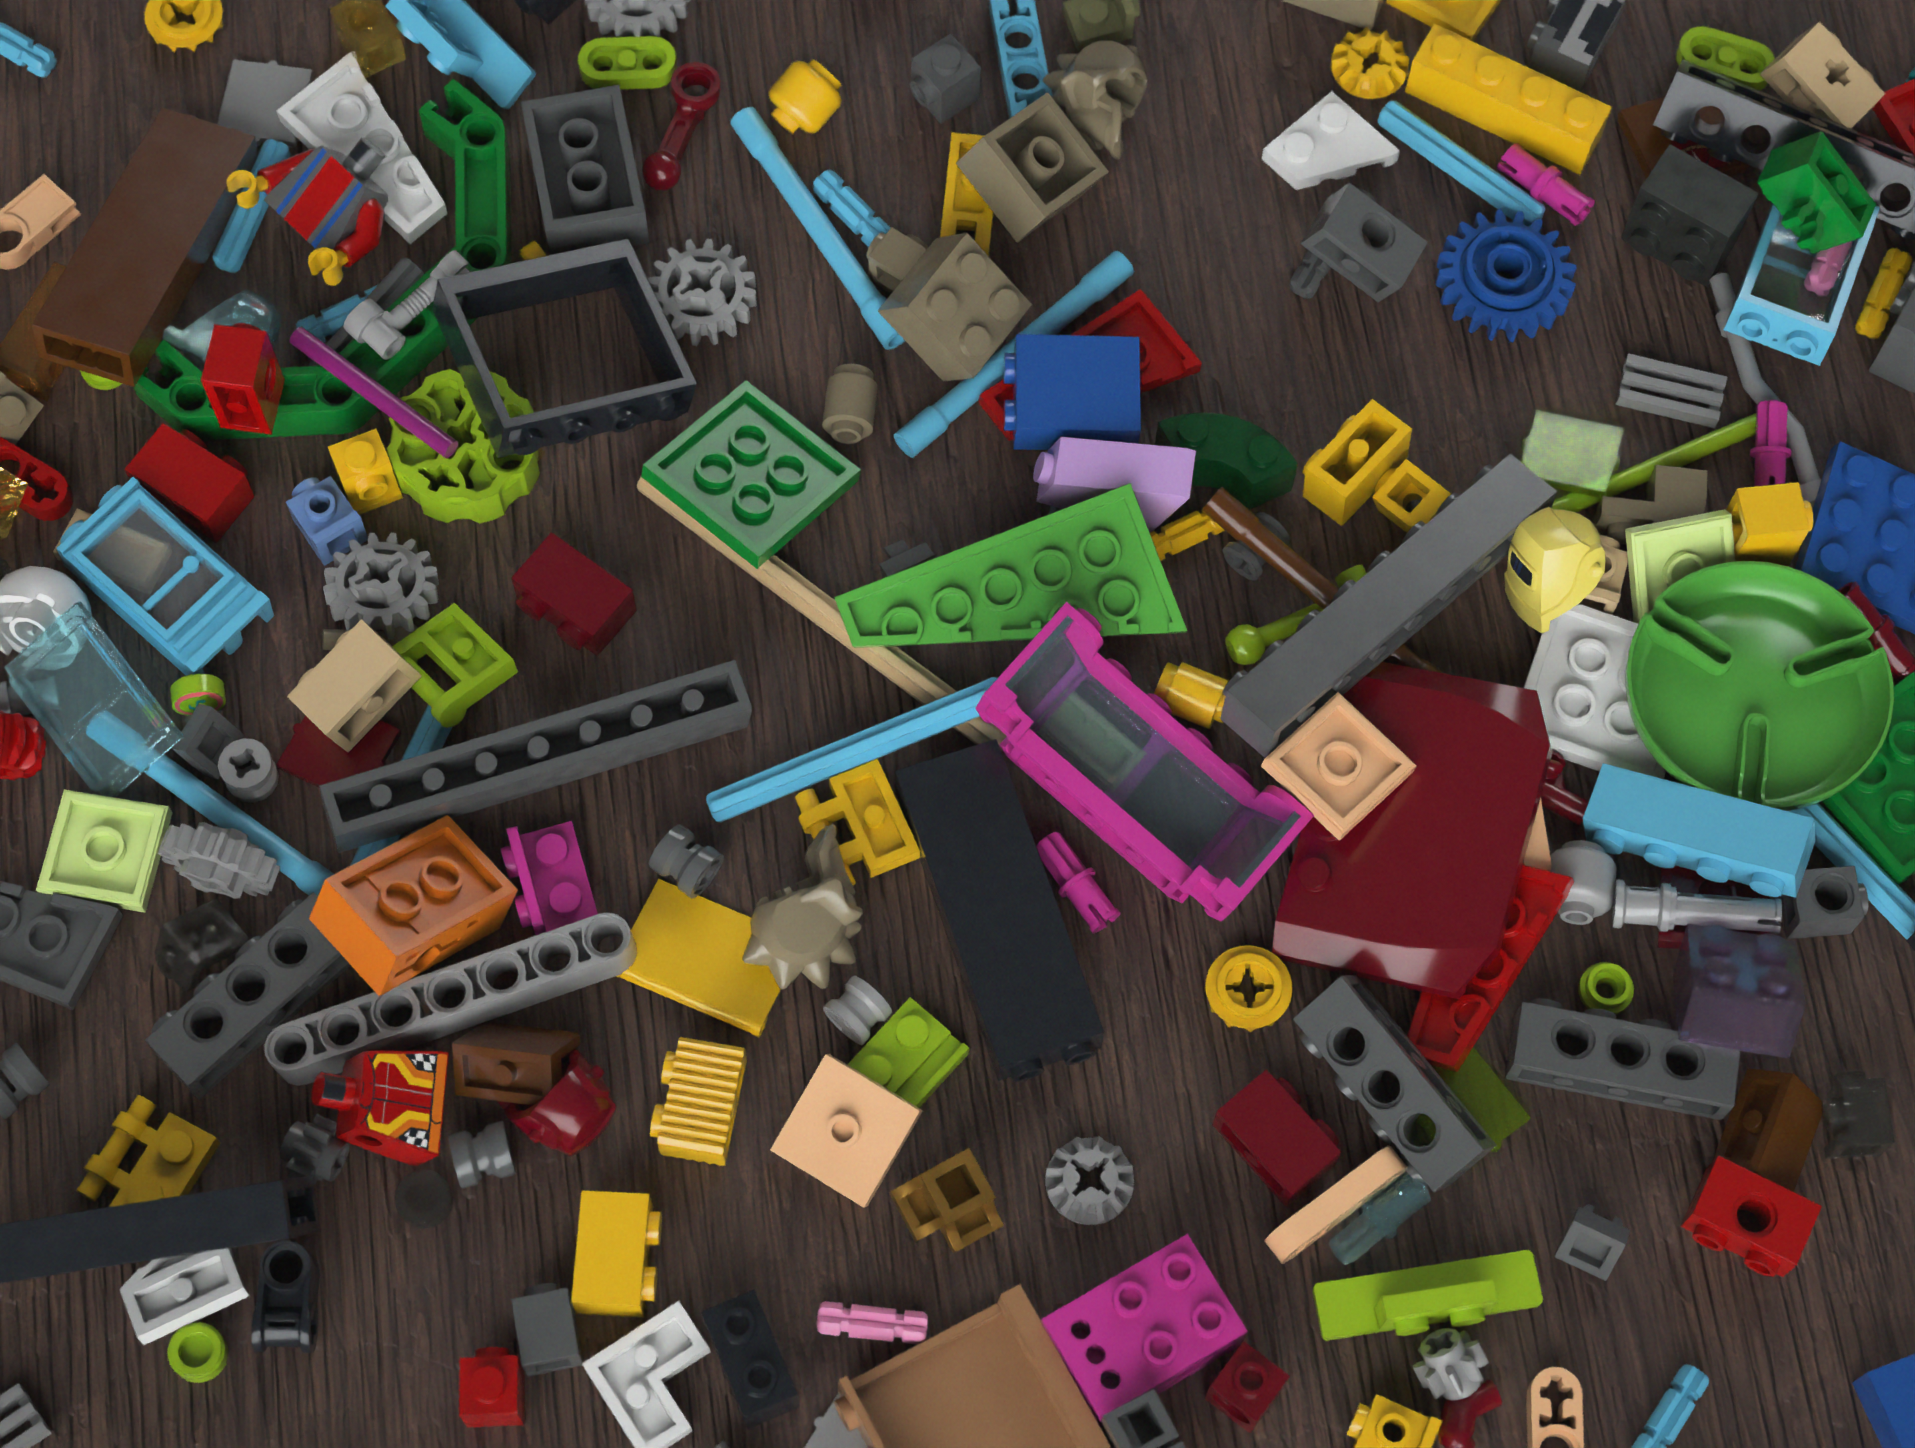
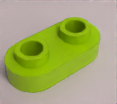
(1726, 55)
(627, 62)

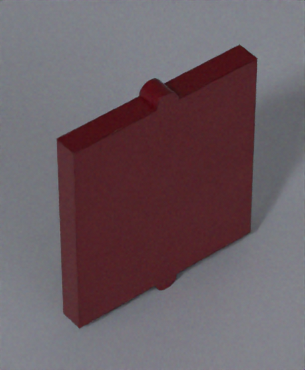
(321, 761)

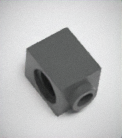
(1807, 918)
(546, 1329)

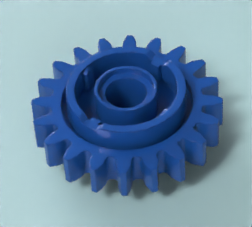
(1539, 272)

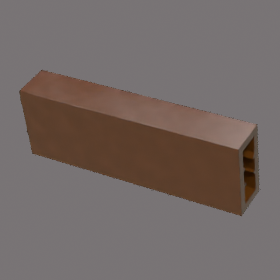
(144, 248)

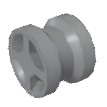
(254, 781)
(857, 1010)

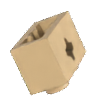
(1823, 78)

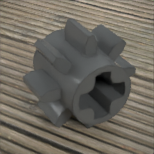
(314, 1150)

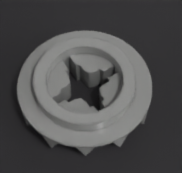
(1091, 1205)

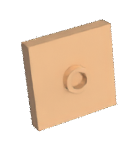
(1338, 765)
(846, 1130)

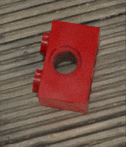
(242, 378)
(1782, 1214)

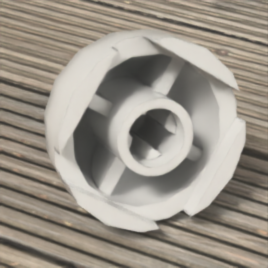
(32, 602)

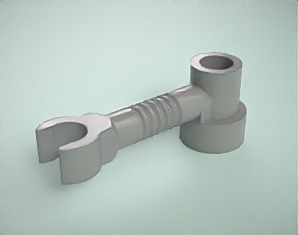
(381, 328)

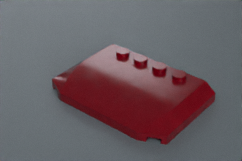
(1434, 867)

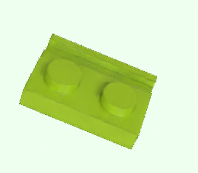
(911, 1054)

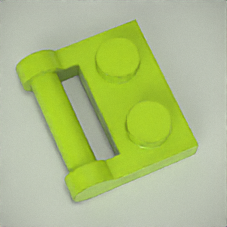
(461, 652)

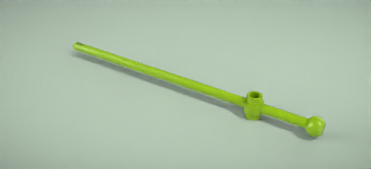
(1248, 643)

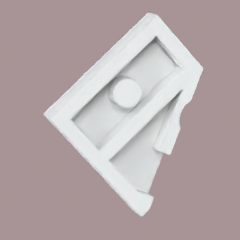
(1327, 144)
(181, 1291)

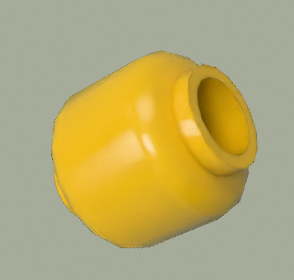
(805, 97)

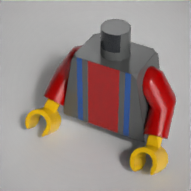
(325, 201)

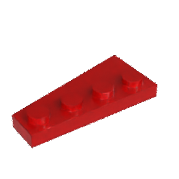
(1162, 351)
(1449, 1027)

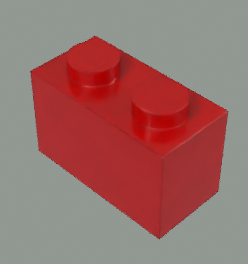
(192, 481)

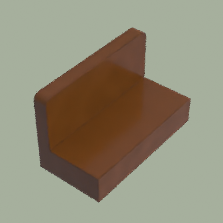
(510, 1061)
(1771, 1126)

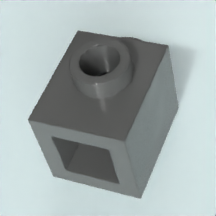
(945, 78)

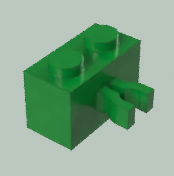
(1816, 193)

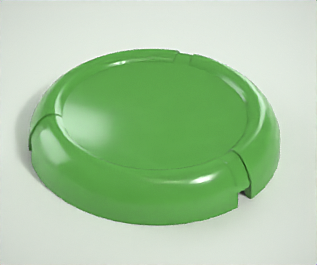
(1759, 685)

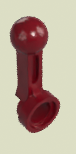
(663, 168)

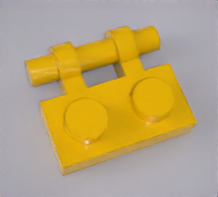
(872, 817)
(165, 1169)

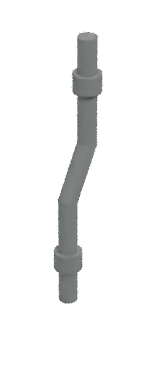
(1760, 391)

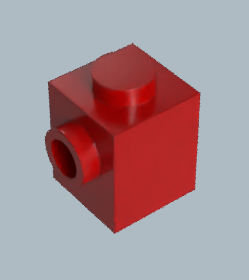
(491, 1388)

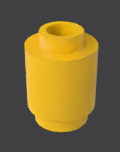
(1192, 693)

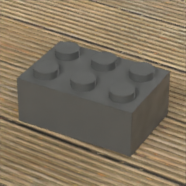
(585, 169)

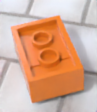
(412, 904)

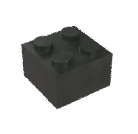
(1688, 215)

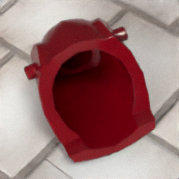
(571, 1112)

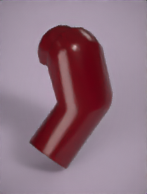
(1557, 797)
(1460, 1416)

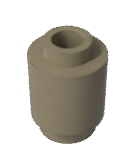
(850, 403)

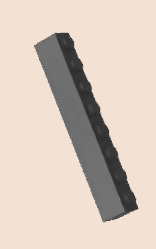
(1384, 606)
(535, 756)

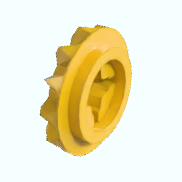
(165, 28)
(1383, 77)
(1266, 972)

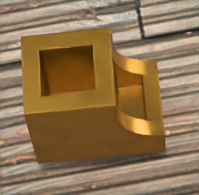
(951, 1199)

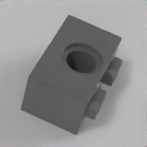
(1339, 242)

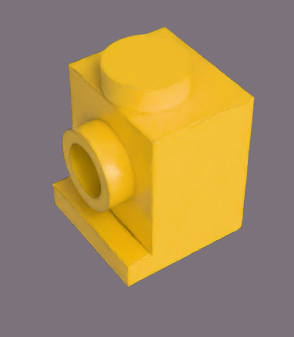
(365, 471)
(1403, 485)
(1368, 1424)

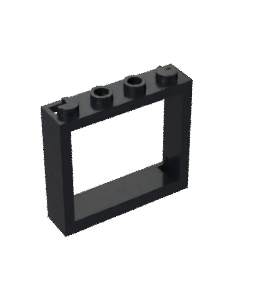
(549, 280)

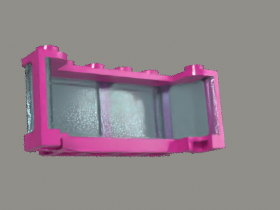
(1136, 769)

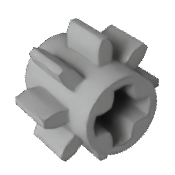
(1450, 1364)

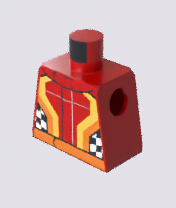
(388, 1102)

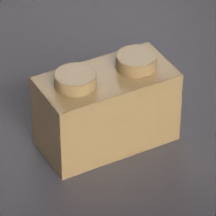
(354, 685)

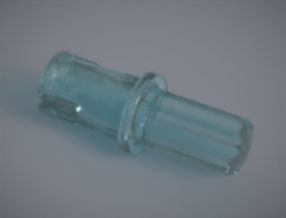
(1380, 1219)

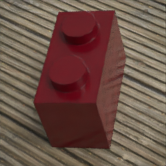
(573, 595)
(1277, 1136)

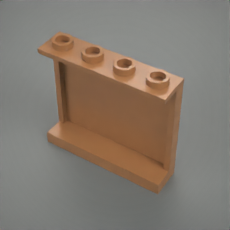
(974, 1387)

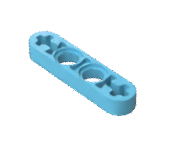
(1019, 61)

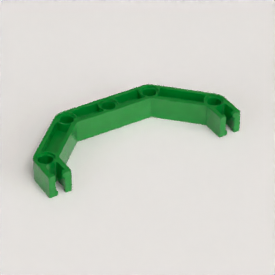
(307, 392)

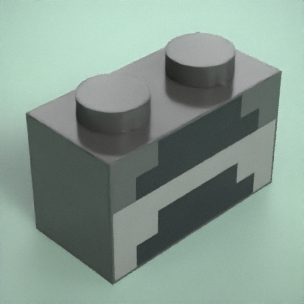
(1573, 39)

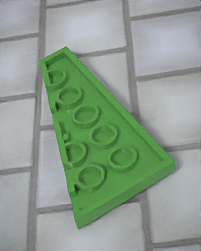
(1017, 580)

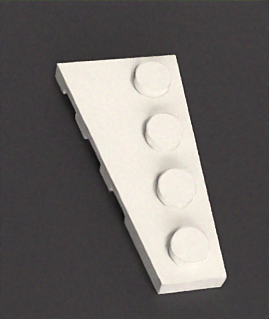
(343, 109)

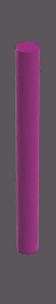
(374, 392)

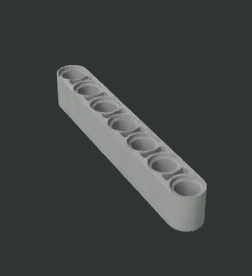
(479, 1005)

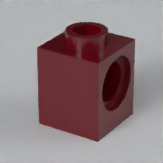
(1246, 1387)

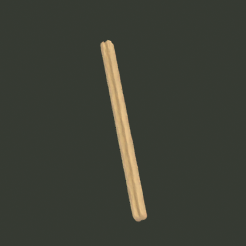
(824, 612)

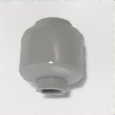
(1593, 880)

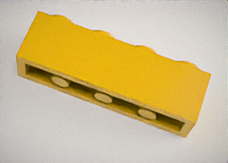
(1507, 99)

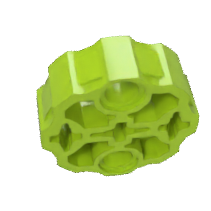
(428, 474)

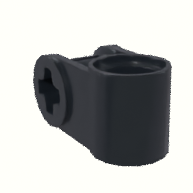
(286, 1312)

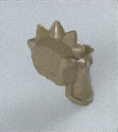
(1099, 91)
(809, 925)

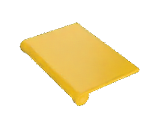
(696, 958)

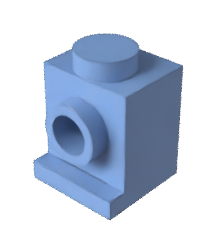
(325, 517)

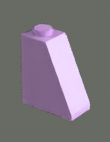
(1087, 468)

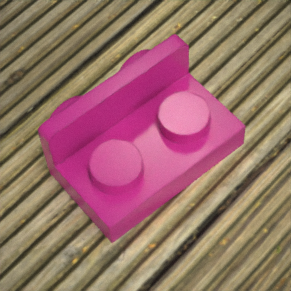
(550, 877)

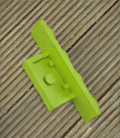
(1427, 1295)

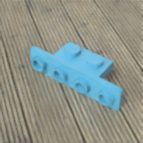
(465, 45)

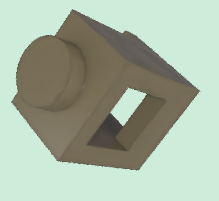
(892, 258)

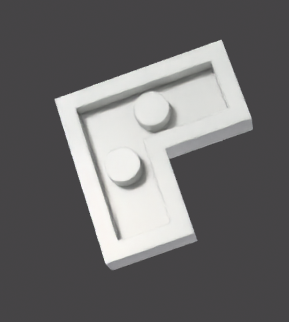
(633, 1375)

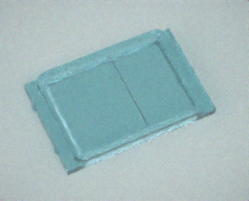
(92, 702)

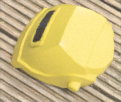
(1552, 565)

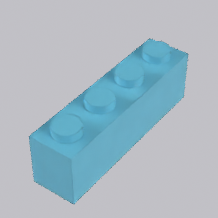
(1699, 831)

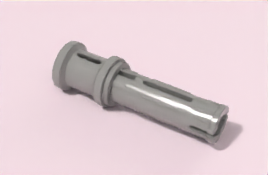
(1667, 908)

